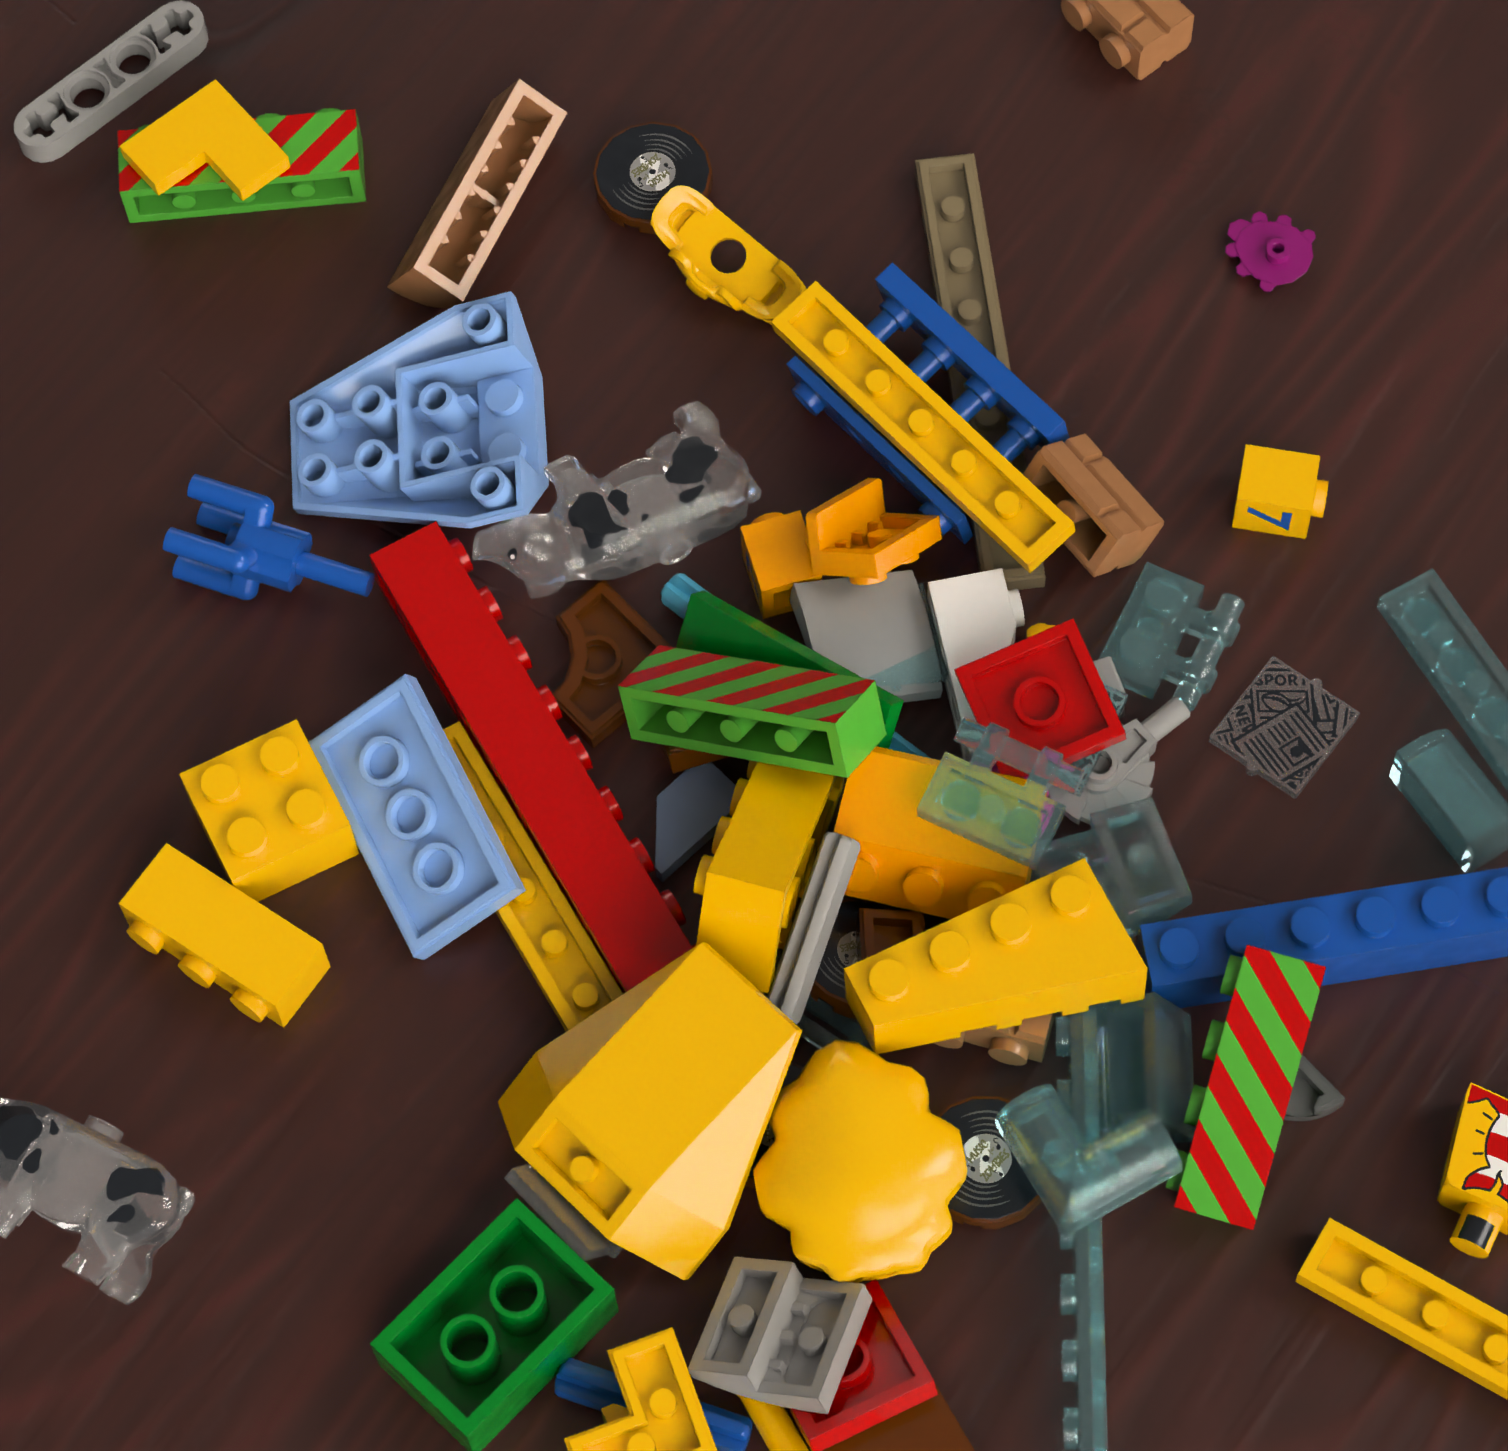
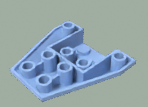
(428, 426)

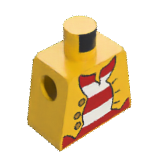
(1477, 1172)

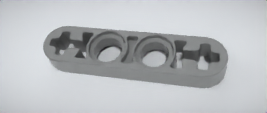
(104, 74)

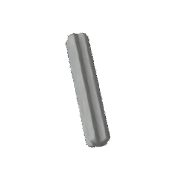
(813, 924)

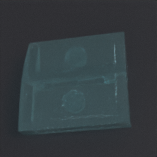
(1131, 862)

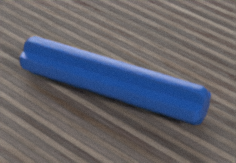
(599, 1388)

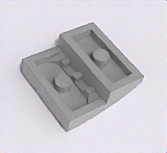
(867, 626)
(780, 1335)

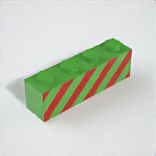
(324, 170)
(753, 710)
(1248, 1086)

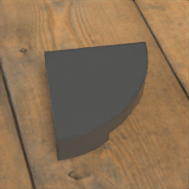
(1312, 1095)

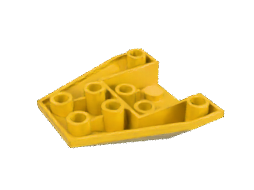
(657, 1107)

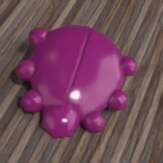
(1270, 249)

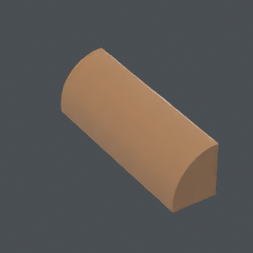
(478, 198)

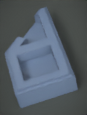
(689, 815)

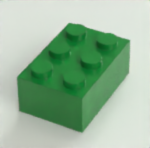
(495, 1326)

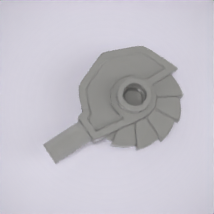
(1124, 769)

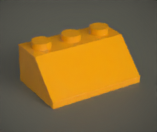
(908, 858)

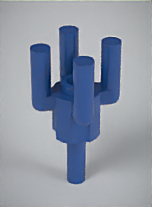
(254, 548)

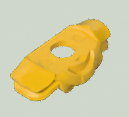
(691, 230)

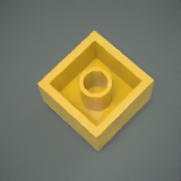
(270, 812)

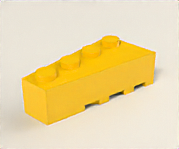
(762, 864)
(1003, 962)

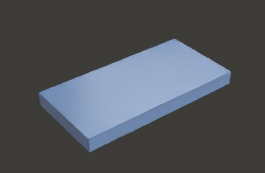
(416, 817)

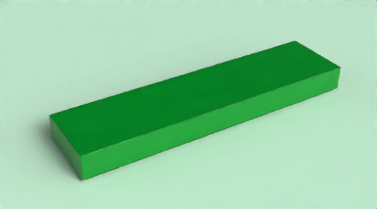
(727, 631)

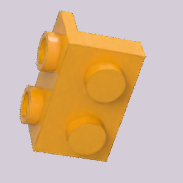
(861, 540)

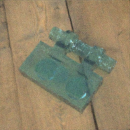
(1152, 627)
(993, 809)

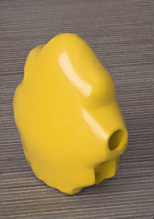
(860, 1166)

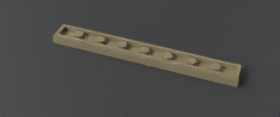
(968, 293)

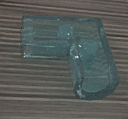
(1079, 1177)

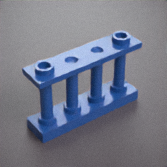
(944, 346)

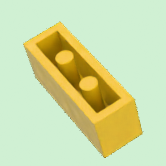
(223, 937)

